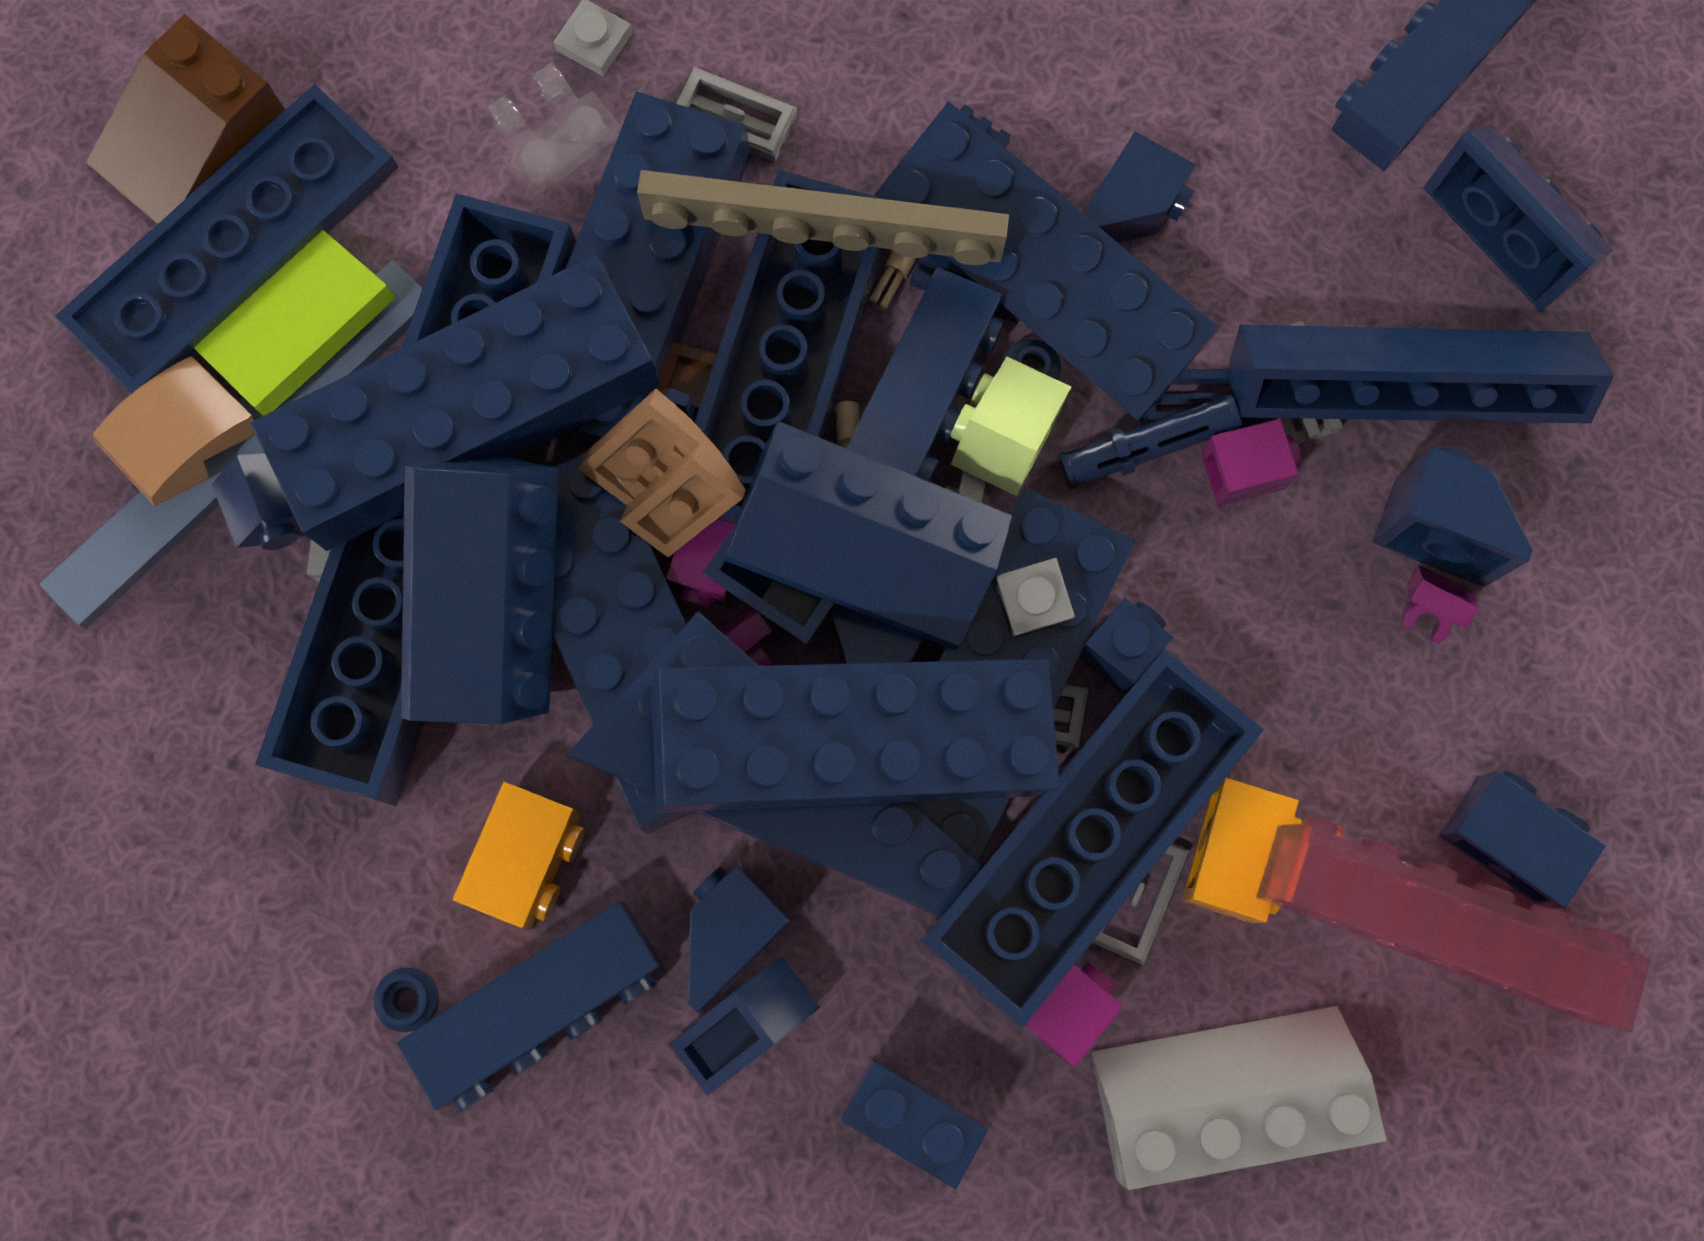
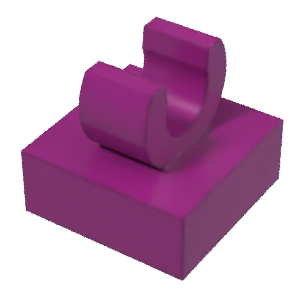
(1439, 597)
(746, 631)

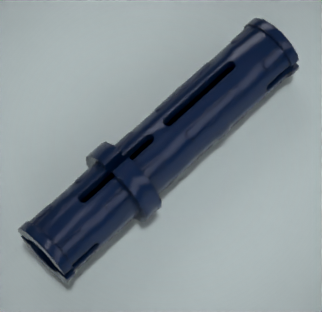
(1150, 441)

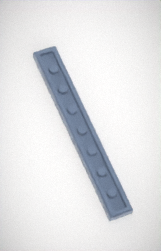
(144, 534)

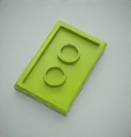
(295, 323)

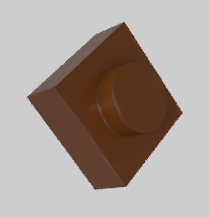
(687, 371)

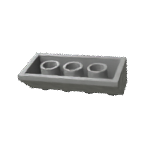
(1235, 1098)

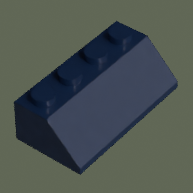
(867, 536)
(478, 590)

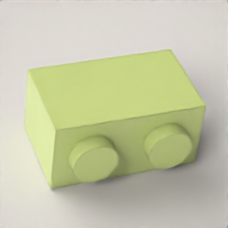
(1007, 424)

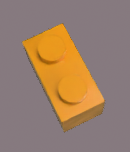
(1235, 850)
(519, 857)

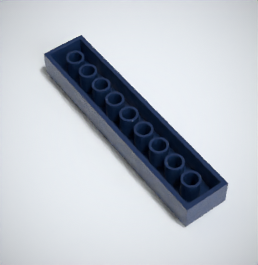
(344, 685)

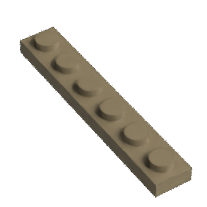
(802, 215)

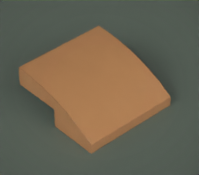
(171, 429)
(663, 474)

